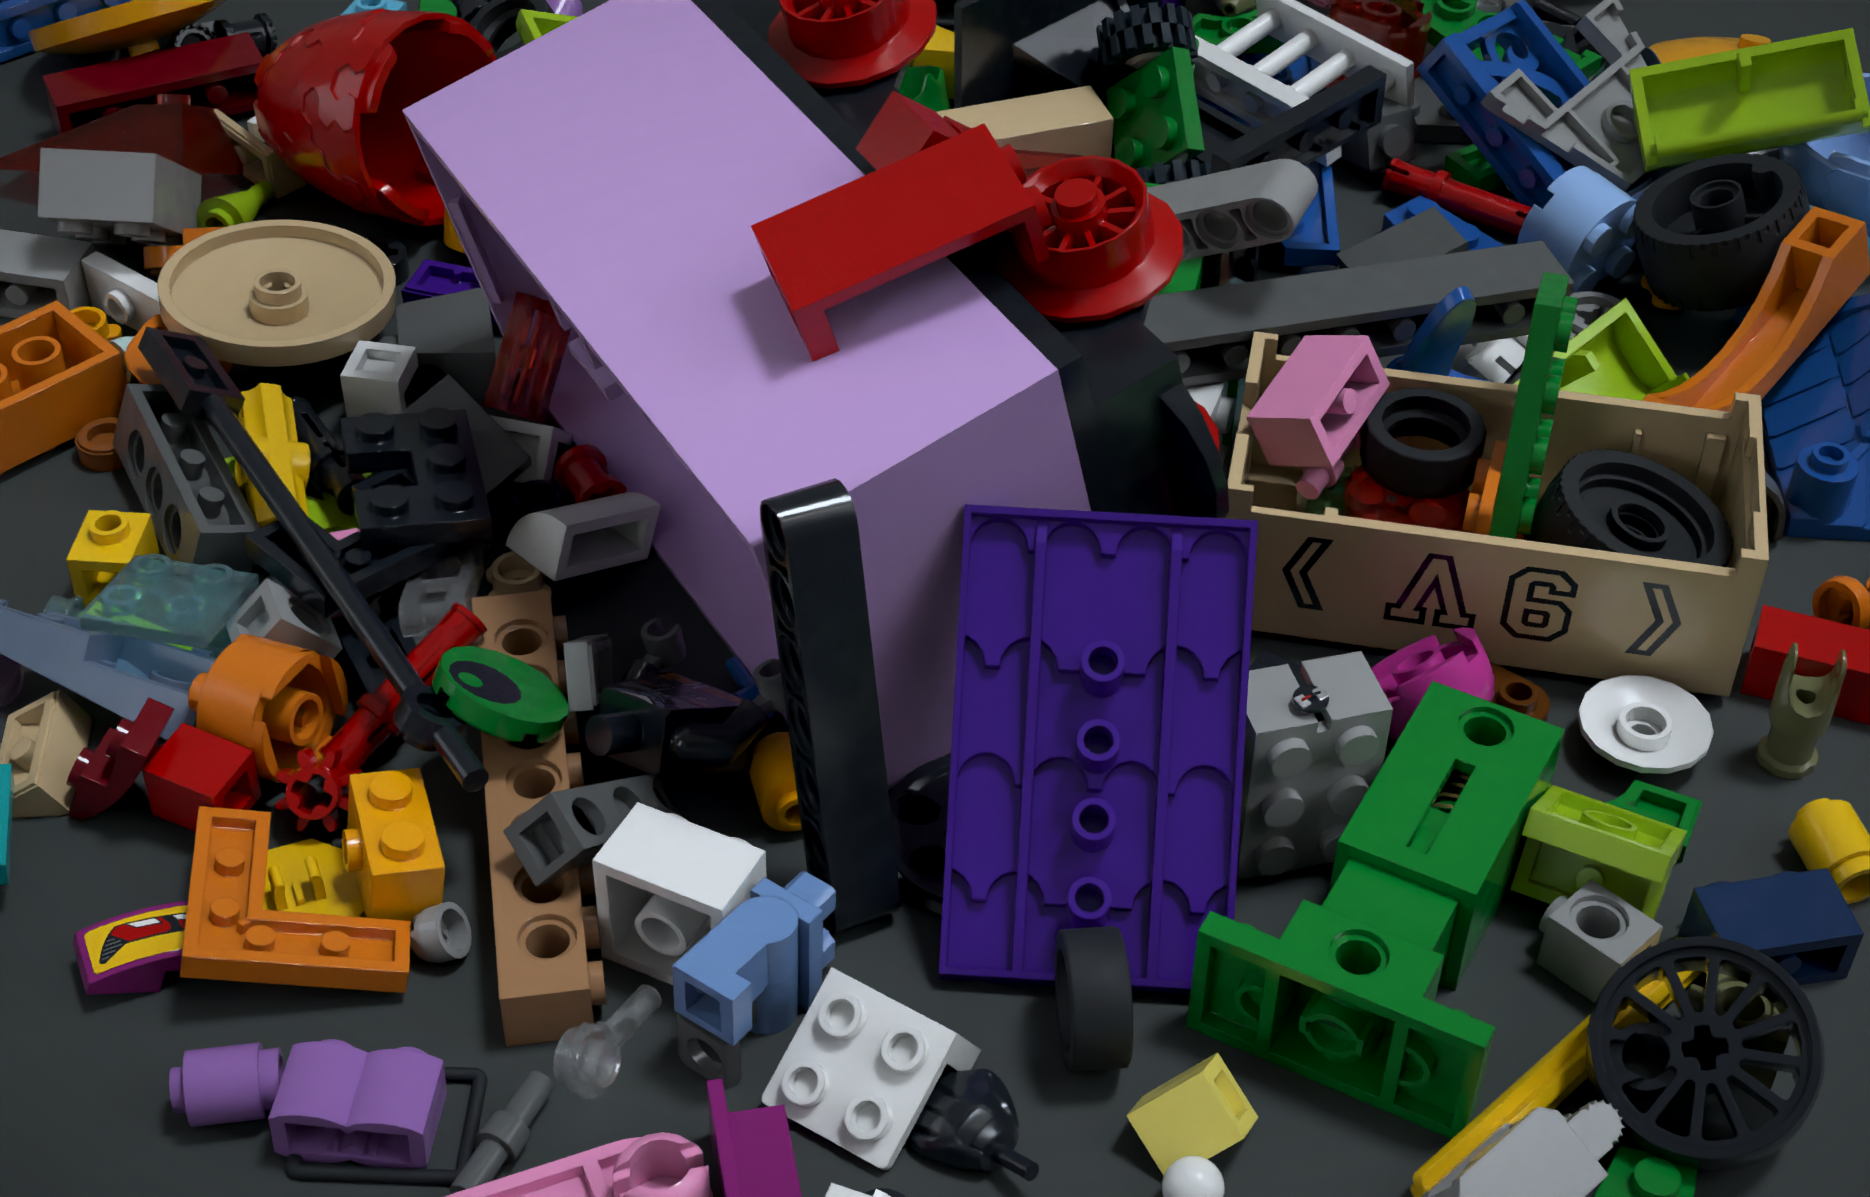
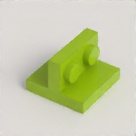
(1587, 839)

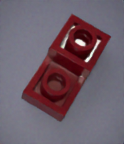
(112, 768)

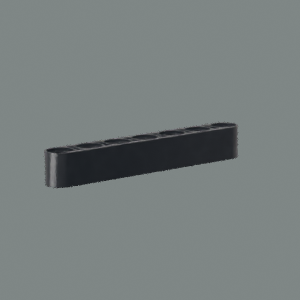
(831, 698)

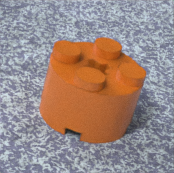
(270, 700)

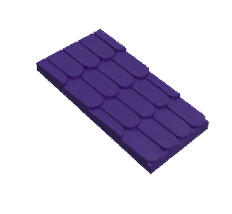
(1095, 738)

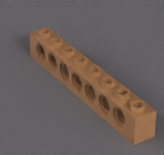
(541, 928)

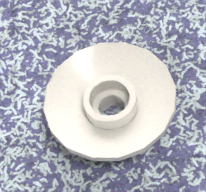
(1645, 724)

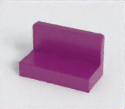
(751, 1149)

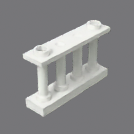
(1258, 97)

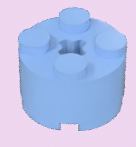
(1585, 227)

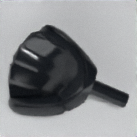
(971, 1125)

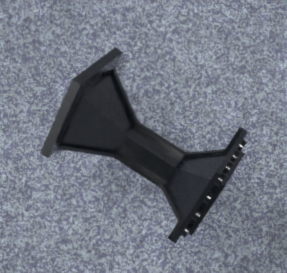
(1053, 46)

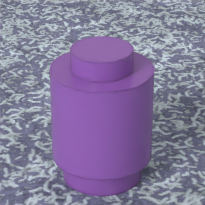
(226, 1083)

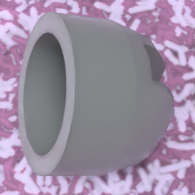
(440, 933)

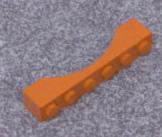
(1806, 286)

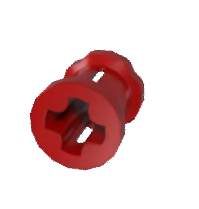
(585, 474)

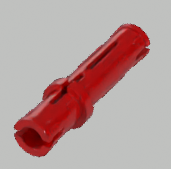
(1456, 196)
(374, 718)

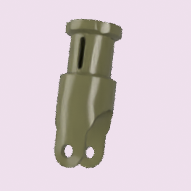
(1798, 717)

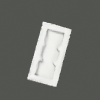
(120, 291)

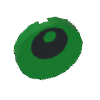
(500, 694)

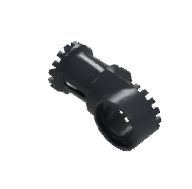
(216, 29)

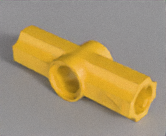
(272, 425)

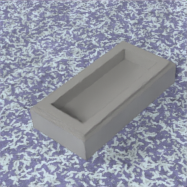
(587, 670)

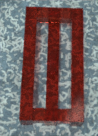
(538, 360)

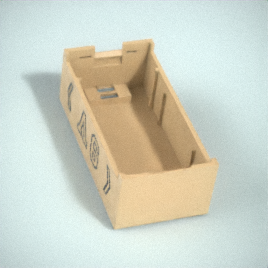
(1523, 598)

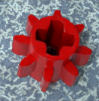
(301, 795)

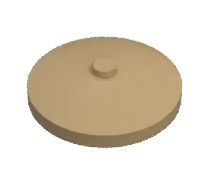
(278, 292)

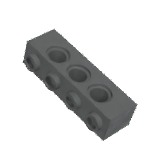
(182, 480)

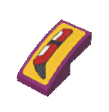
(131, 949)

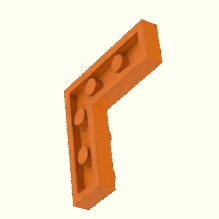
(239, 941)

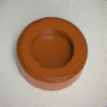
(96, 445)

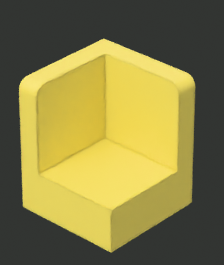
(1193, 1114)

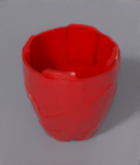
(338, 98)

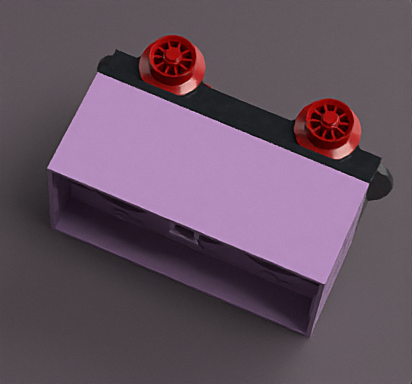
(625, 192)

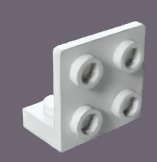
(863, 1068)

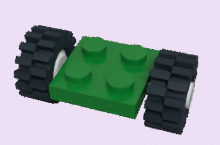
(1155, 91)

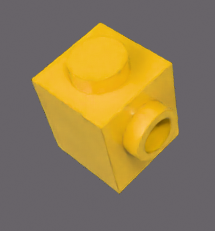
(106, 546)

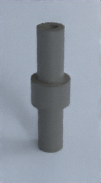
(504, 1132)

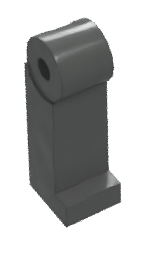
(575, 823)

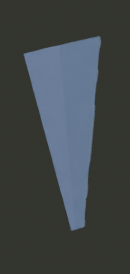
(104, 666)

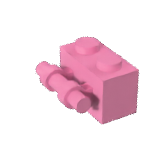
(1319, 407)

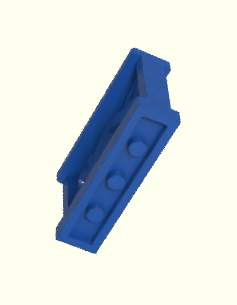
(1464, 82)

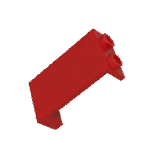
(896, 225)

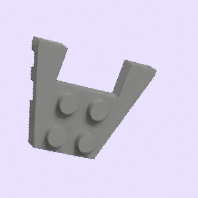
(1596, 123)

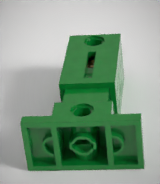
(1405, 910)

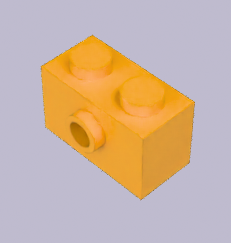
(393, 844)

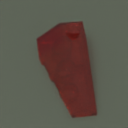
(169, 128)

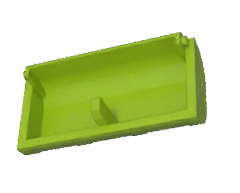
(1750, 99)
(1616, 358)

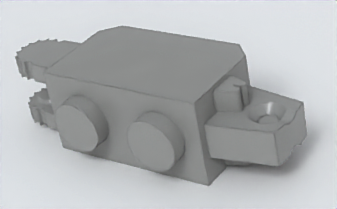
(1537, 1156)

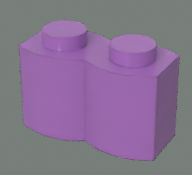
(358, 1105)

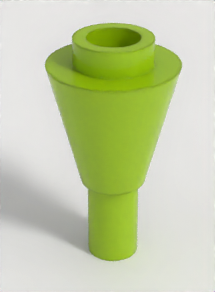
(234, 207)

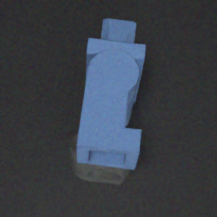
(752, 972)

